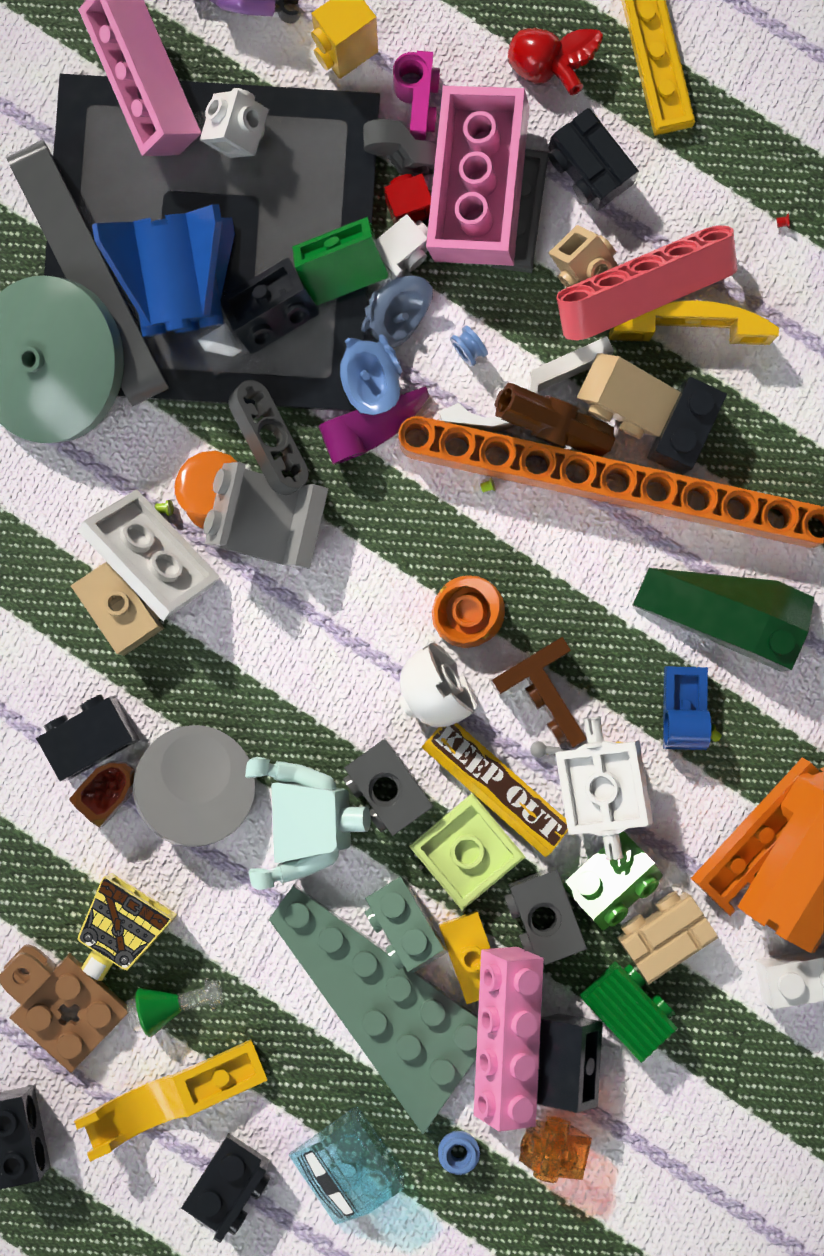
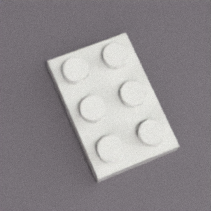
(148, 554)

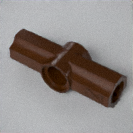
(554, 420)

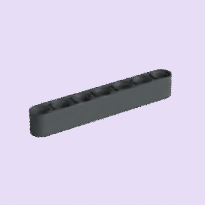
(84, 262)

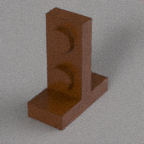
(543, 692)

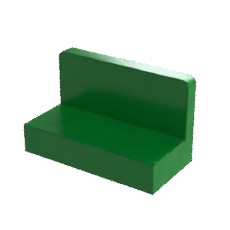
(339, 261)

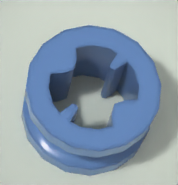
(469, 346)

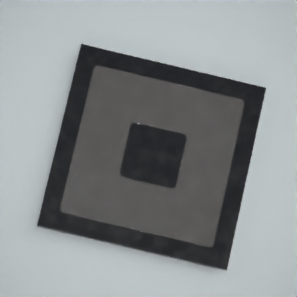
(297, 186)

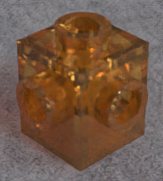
(555, 1150)

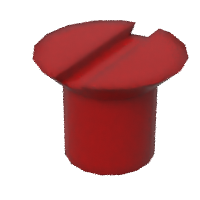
(783, 221)

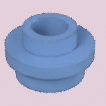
(458, 1165)

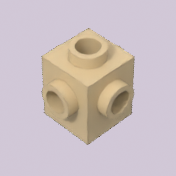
(582, 256)

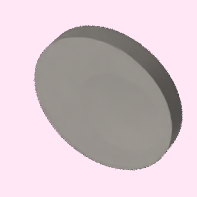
(193, 786)

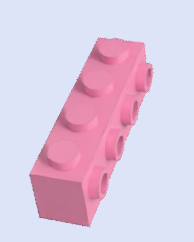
(141, 75)
(508, 1038)

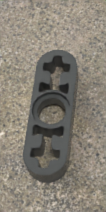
(264, 454)

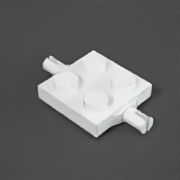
(604, 788)

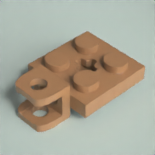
(49, 988)

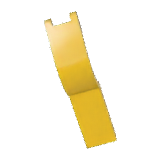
(172, 1098)

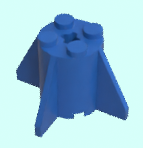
(171, 267)

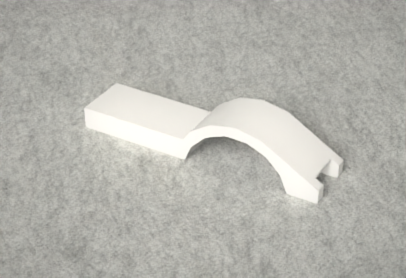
(538, 380)

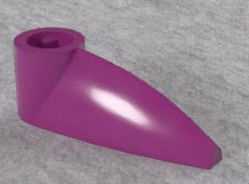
(358, 433)

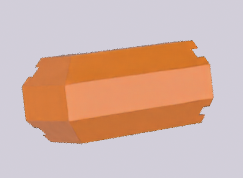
(791, 881)

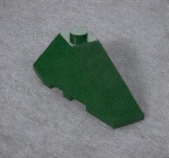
(740, 613)

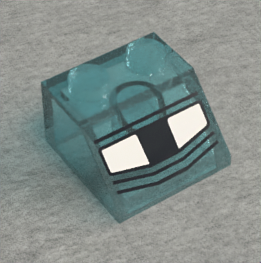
(348, 1167)

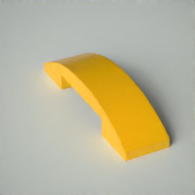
(744, 325)

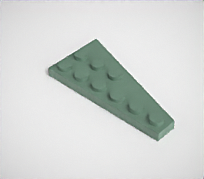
(399, 1019)

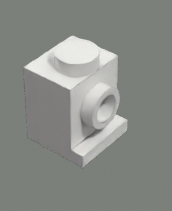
(403, 246)

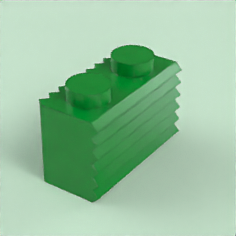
(629, 1011)

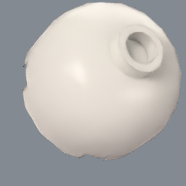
(434, 690)

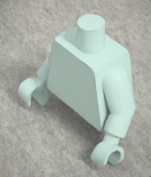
(308, 821)

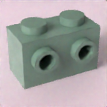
(406, 926)

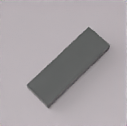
(530, 208)

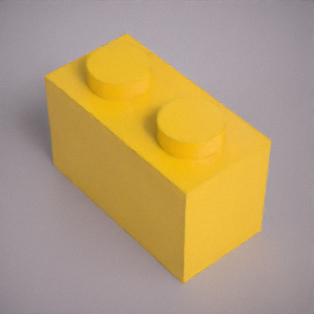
(344, 35)

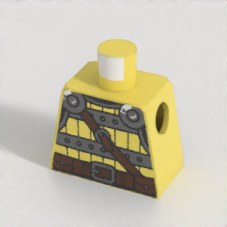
(120, 926)

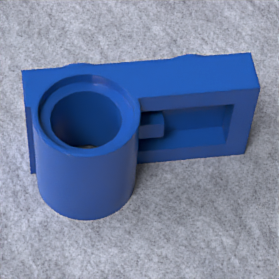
(685, 708)

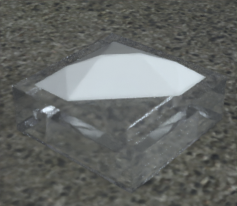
(220, 347)

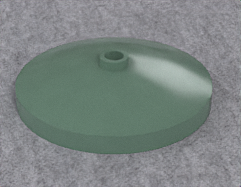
(56, 359)

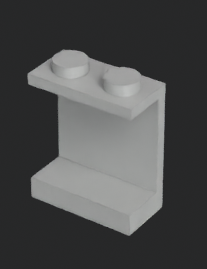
(262, 523)

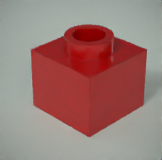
(408, 196)

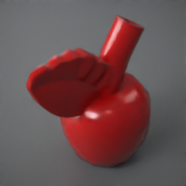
(540, 54)

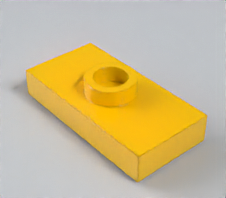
(464, 941)

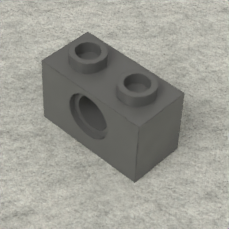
(384, 762)
(545, 890)

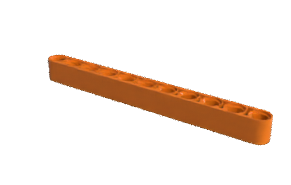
(676, 486)

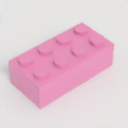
(478, 175)

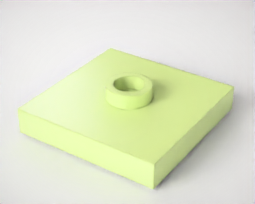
(467, 851)

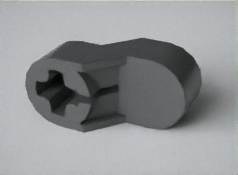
(395, 141)

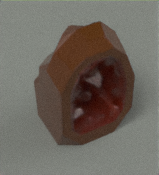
(104, 792)

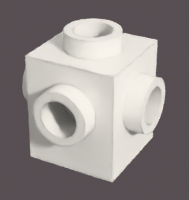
(234, 123)

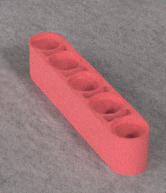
(647, 282)

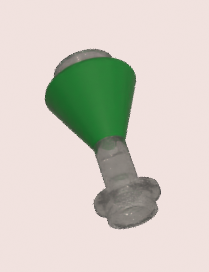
(155, 1009)

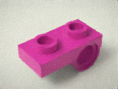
(418, 94)

